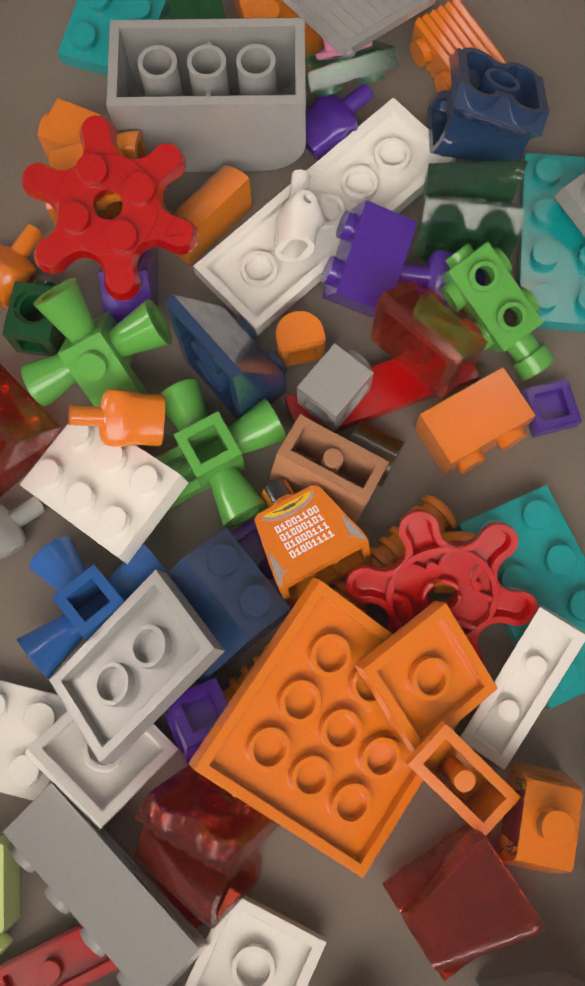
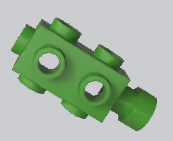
(488, 303)

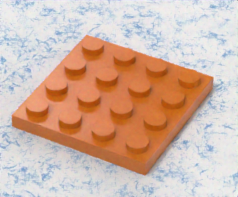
(311, 737)

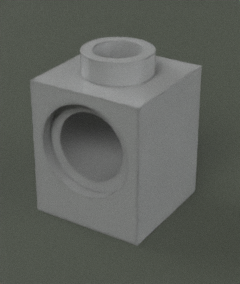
(335, 386)

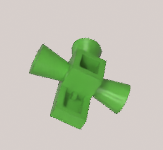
(95, 350)
(212, 453)

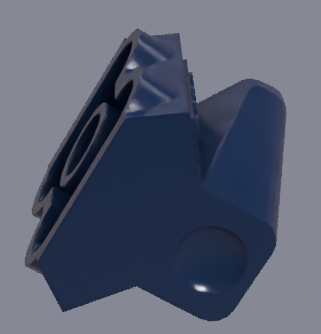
(488, 109)

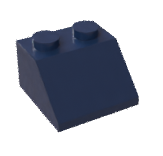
(228, 596)

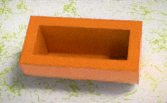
(216, 208)

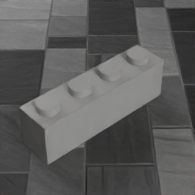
(104, 891)

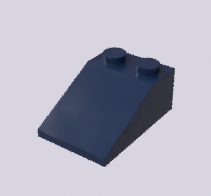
(226, 354)

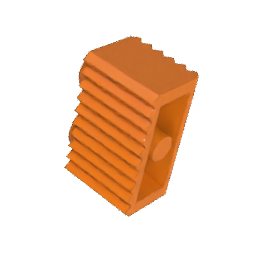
(441, 33)

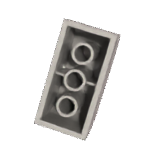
(212, 88)

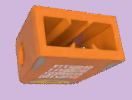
(307, 538)

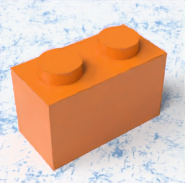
(474, 422)

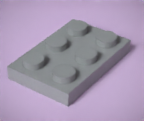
(135, 666)

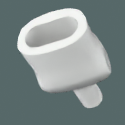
(298, 221)

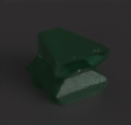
(470, 206)

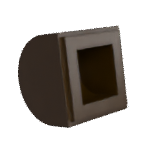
(379, 443)

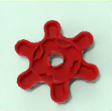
(116, 241)
(465, 565)

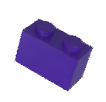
(367, 257)

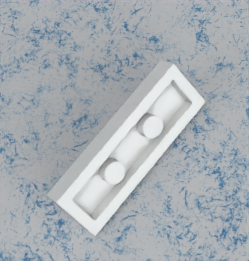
(524, 686)

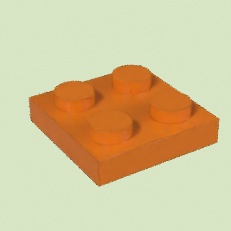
(426, 675)

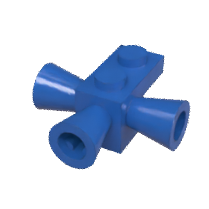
(82, 596)

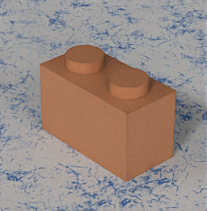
(328, 460)

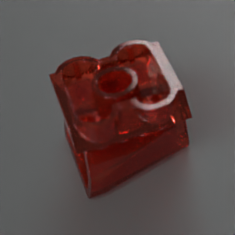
(201, 843)
(462, 901)

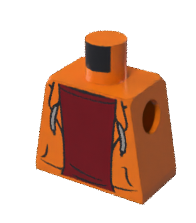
(544, 822)

